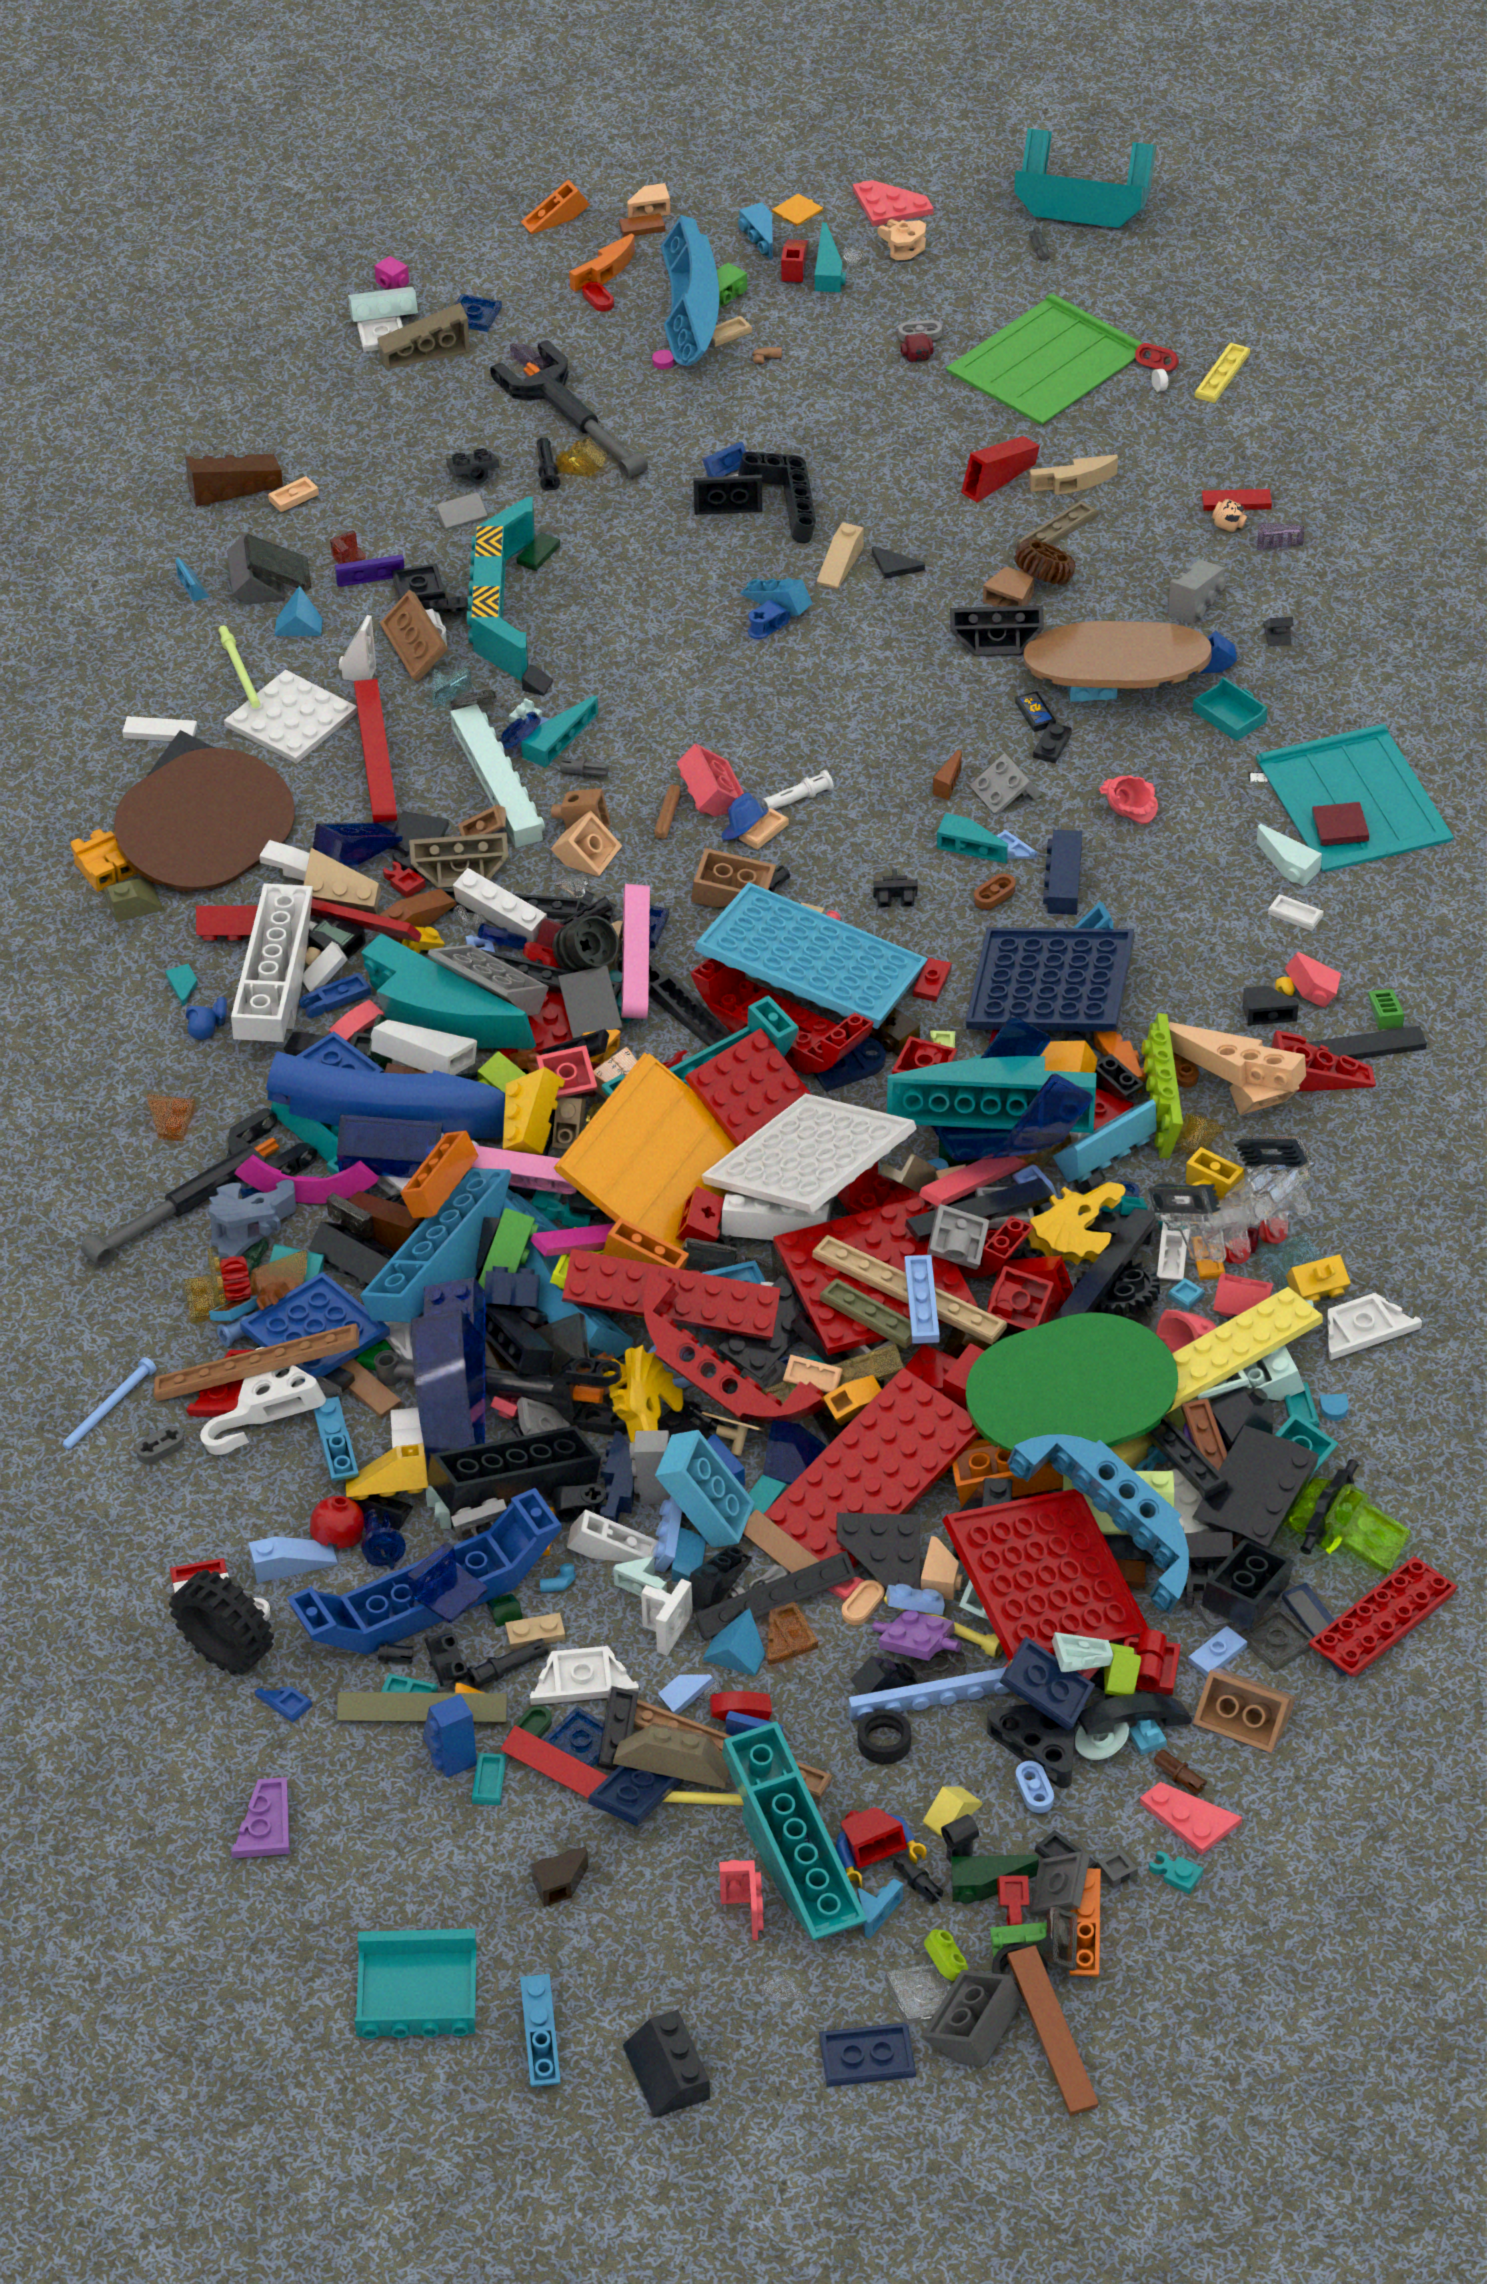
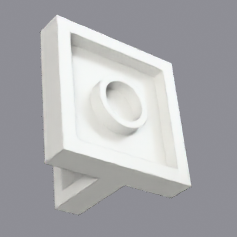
(667, 1613)

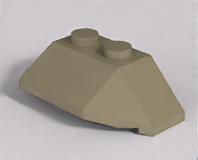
(447, 858)
(674, 1754)

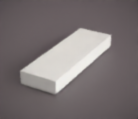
(156, 728)

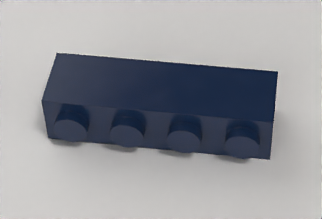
(1064, 872)

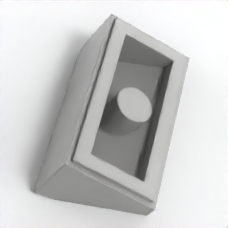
(461, 511)

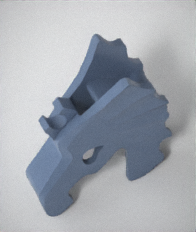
(236, 1220)

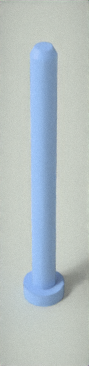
(146, 1367)

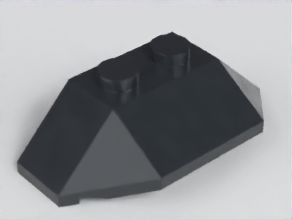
(996, 629)

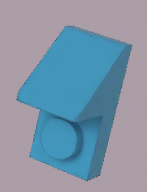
(880, 1907)

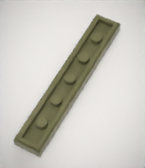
(415, 1706)

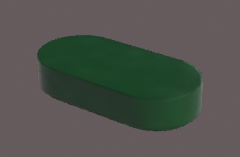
(535, 1721)

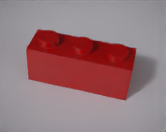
(225, 920)

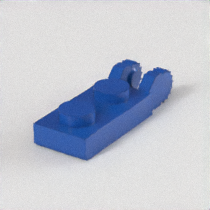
(335, 995)

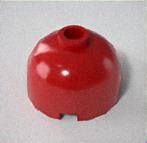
(337, 1522)

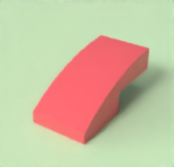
(356, 1020)

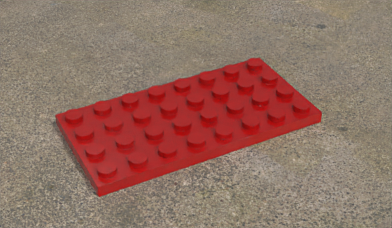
(875, 1463)

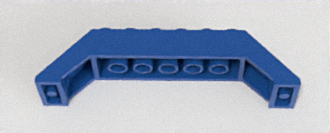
(388, 1612)

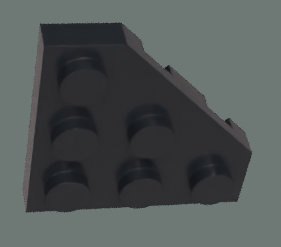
(883, 1545)

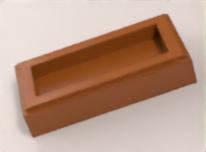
(642, 225)

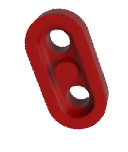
(1157, 358)

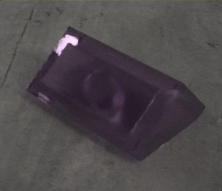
(525, 354)

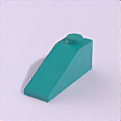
(968, 838)

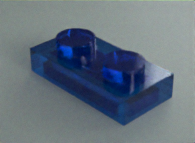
(657, 919)

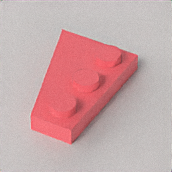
(1189, 1817)

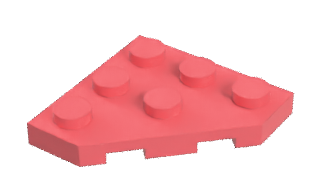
(888, 202)

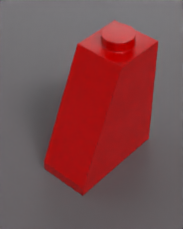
(1047, 1268)

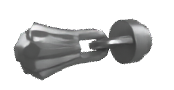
(773, 1573)

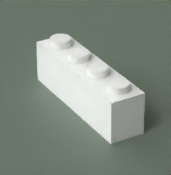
(498, 905)

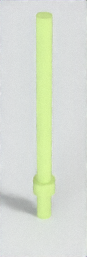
(229, 643)

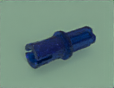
(501, 936)

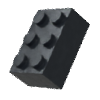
(1247, 1583)

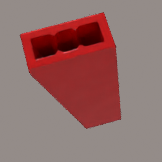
(998, 465)

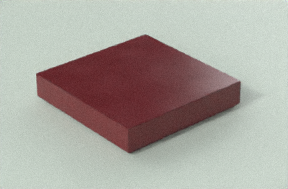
(1340, 823)

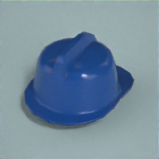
(742, 816)

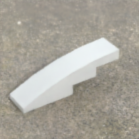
(287, 857)
(1171, 1255)

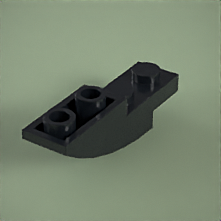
(1110, 1072)

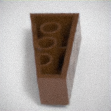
(231, 477)

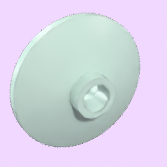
(1101, 1745)

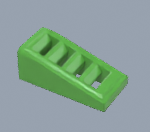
(1387, 1014)

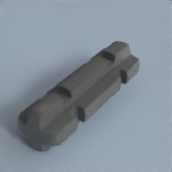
(1039, 244)

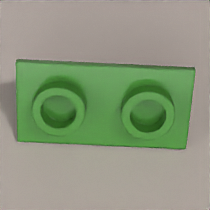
(1014, 1934)

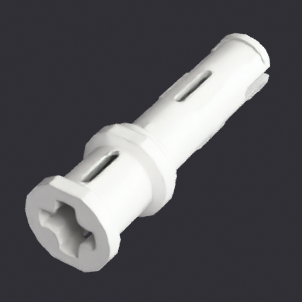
(806, 788)

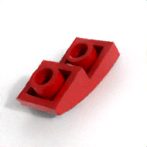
(742, 1702)

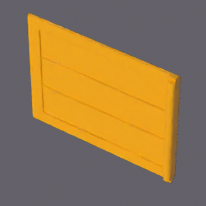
(646, 1150)

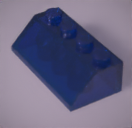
(386, 1144)

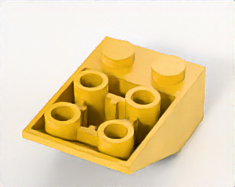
(394, 1471)

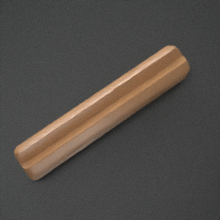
(667, 812)

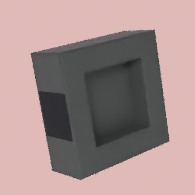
(1117, 1868)

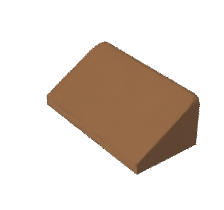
(484, 822)

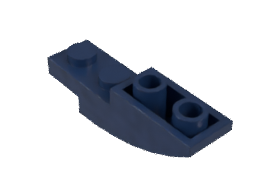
(618, 1479)

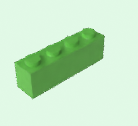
(510, 1242)

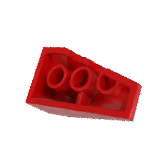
(1323, 1068)

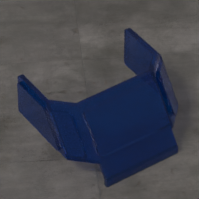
(1043, 1122)

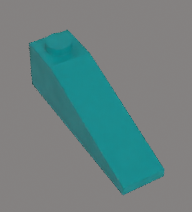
(829, 264)
(557, 733)

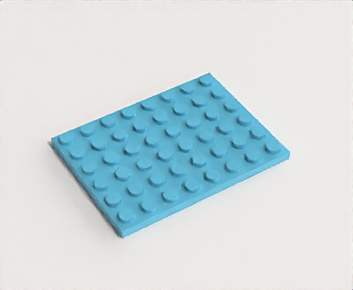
(811, 954)

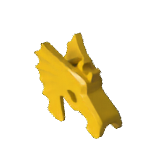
(1063, 1230)
(638, 1391)

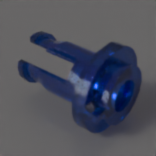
(382, 1542)

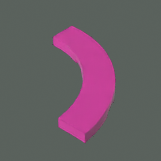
(308, 1189)

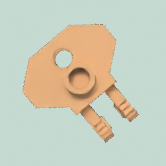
(903, 237)

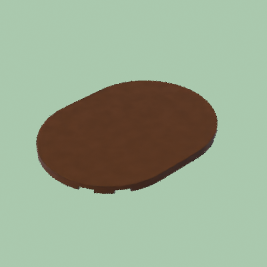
(203, 819)

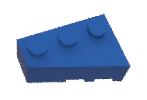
(451, 1736)

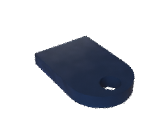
(854, 1066)

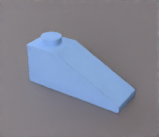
(288, 1556)

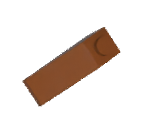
(420, 909)

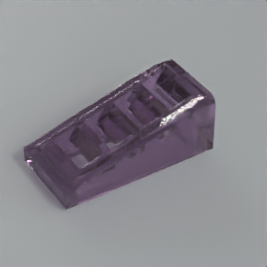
(1267, 531)

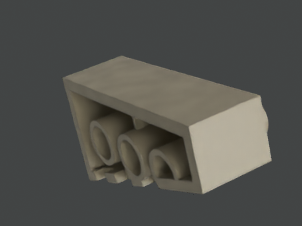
(426, 339)

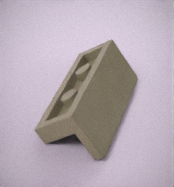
(914, 1175)

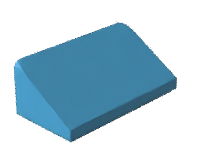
(190, 581)
(688, 1554)

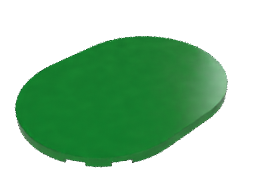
(1074, 1378)

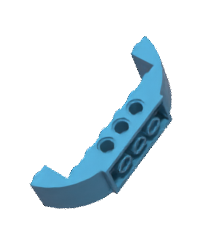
(1119, 1494)

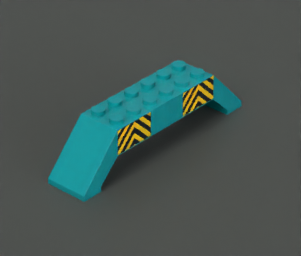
(493, 545)

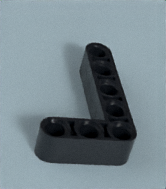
(793, 475)

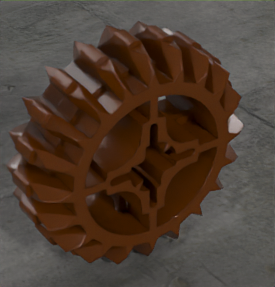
(1045, 561)

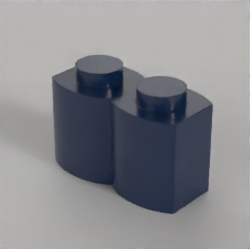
(512, 1288)

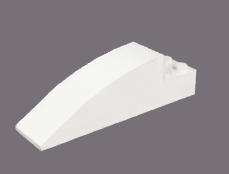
(273, 964)

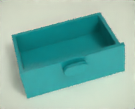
(1231, 709)

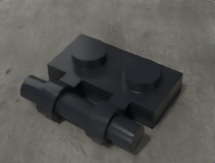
(681, 1422)

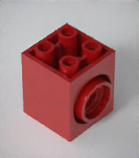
(923, 1053)
(1023, 1300)

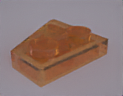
(171, 1116)
(288, 1269)
(788, 1634)

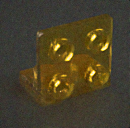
(204, 1291)

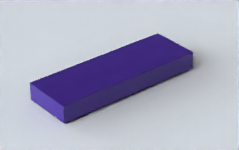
(367, 570)

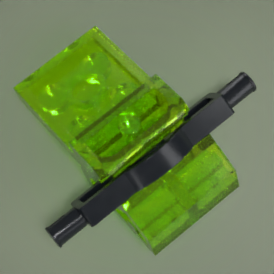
(1339, 1513)

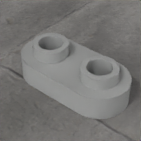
(929, 327)

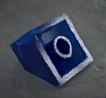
(790, 1451)

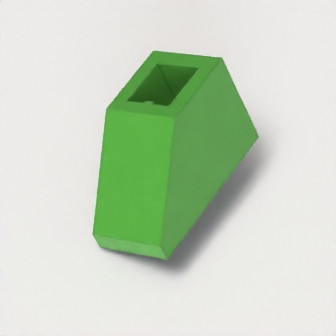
(731, 283)

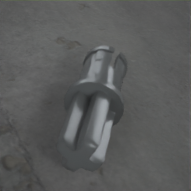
(584, 767)

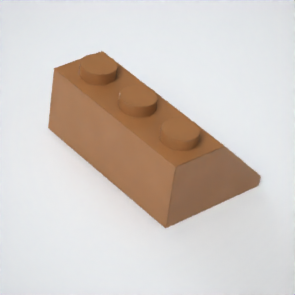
(1243, 1709)

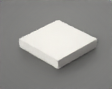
(372, 329)

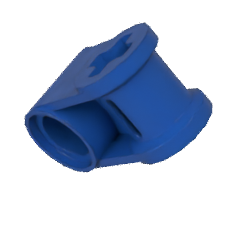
(767, 619)

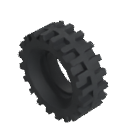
(221, 1622)

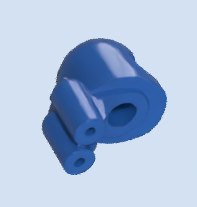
(203, 1019)

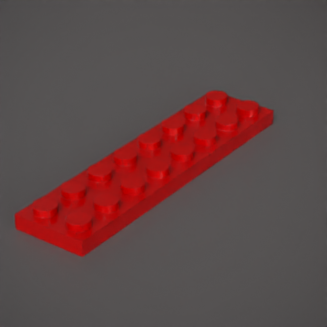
(702, 1298)

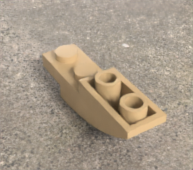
(1075, 477)

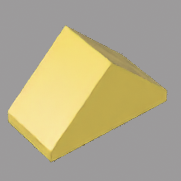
(950, 1805)

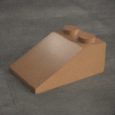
(725, 875)

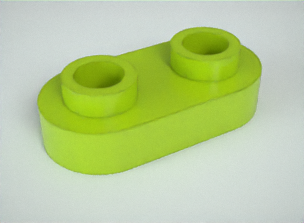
(945, 1954)

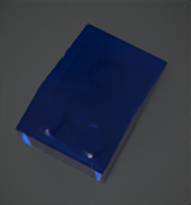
(353, 841)

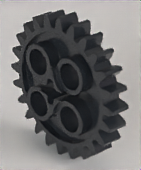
(1130, 1291)

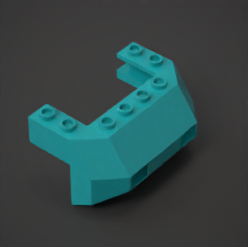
(1080, 198)

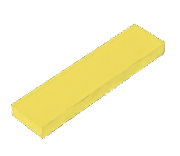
(1222, 372)

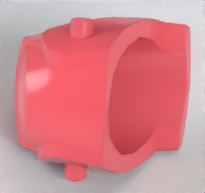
(1182, 1328)

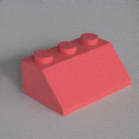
(709, 780)

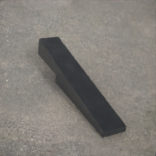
(683, 1006)

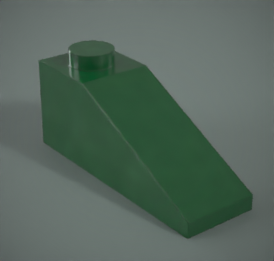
(976, 1876)

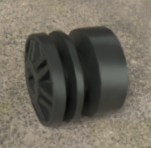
(585, 944)

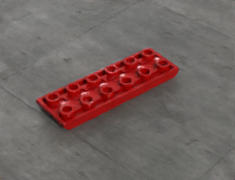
(1383, 1616)

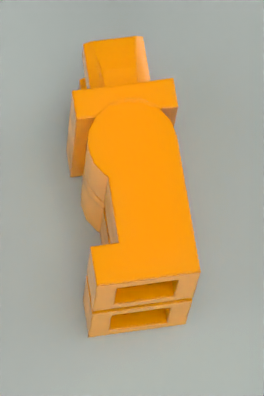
(100, 858)

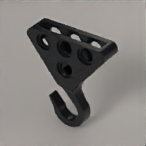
(1039, 1736)

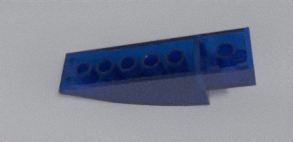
(450, 1365)

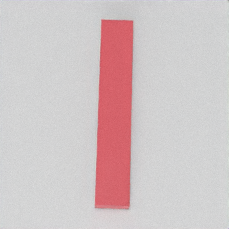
(969, 1178)

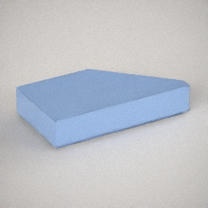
(1017, 848)
(685, 1690)

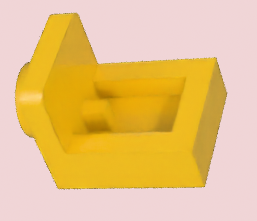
(429, 940)

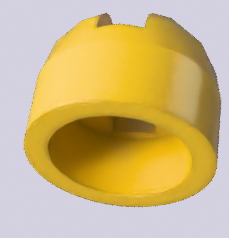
(1285, 986)

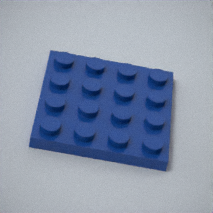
(313, 1309)

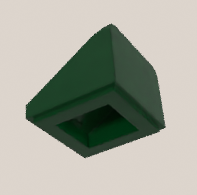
(504, 1609)

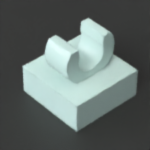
(522, 709)

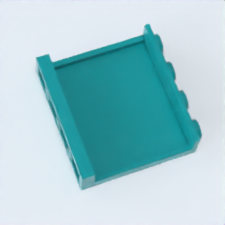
(416, 1983)

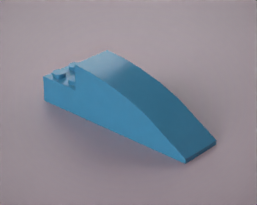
(439, 1249)

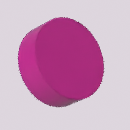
(663, 359)

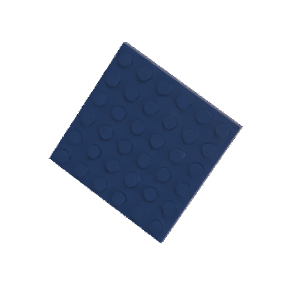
(1051, 978)

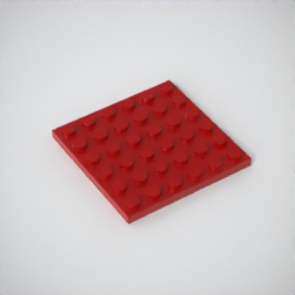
(878, 1234)
(1044, 1571)

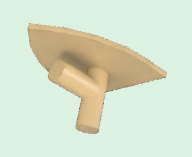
(737, 1435)

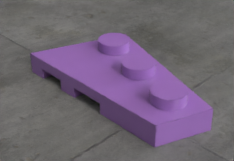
(267, 1821)

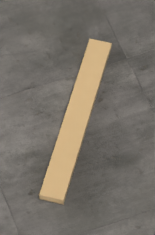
(893, 1282)

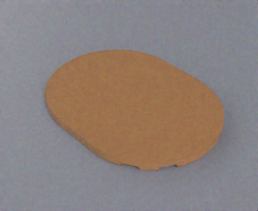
(1117, 654)

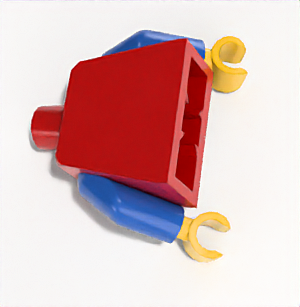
(872, 1837)

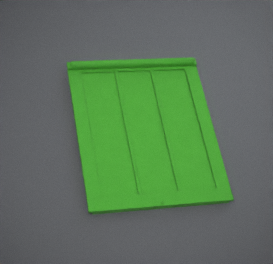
(1046, 359)

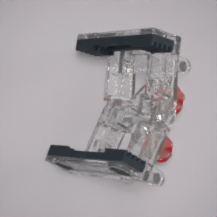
(1259, 1200)

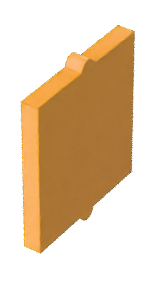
(797, 209)

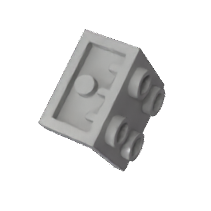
(1002, 784)

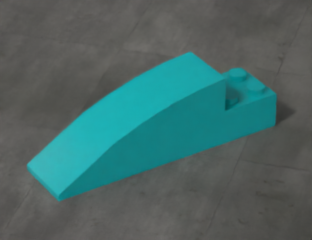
(436, 999)
(979, 1092)
(777, 1817)

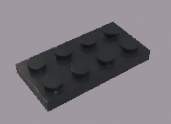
(760, 1354)

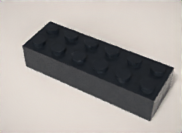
(512, 1467)

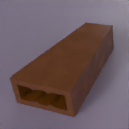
(390, 1220)

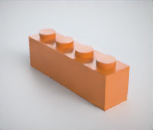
(439, 1174)

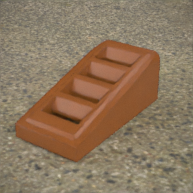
(947, 776)

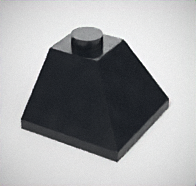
(1241, 1408)

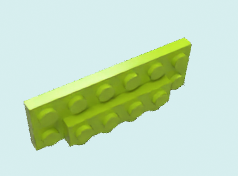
(1162, 1084)

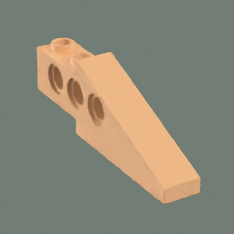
(1238, 1057)

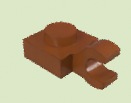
(525, 1059)

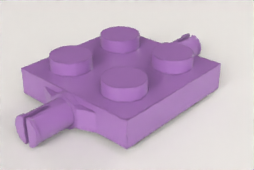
(917, 1635)

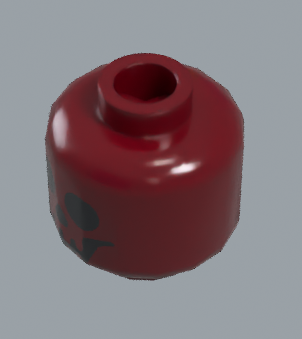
(917, 347)

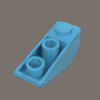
(757, 224)
(787, 593)

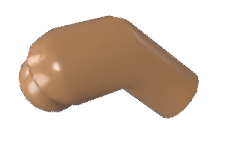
(766, 352)

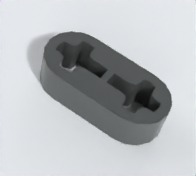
(160, 1445)

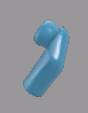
(562, 1580)

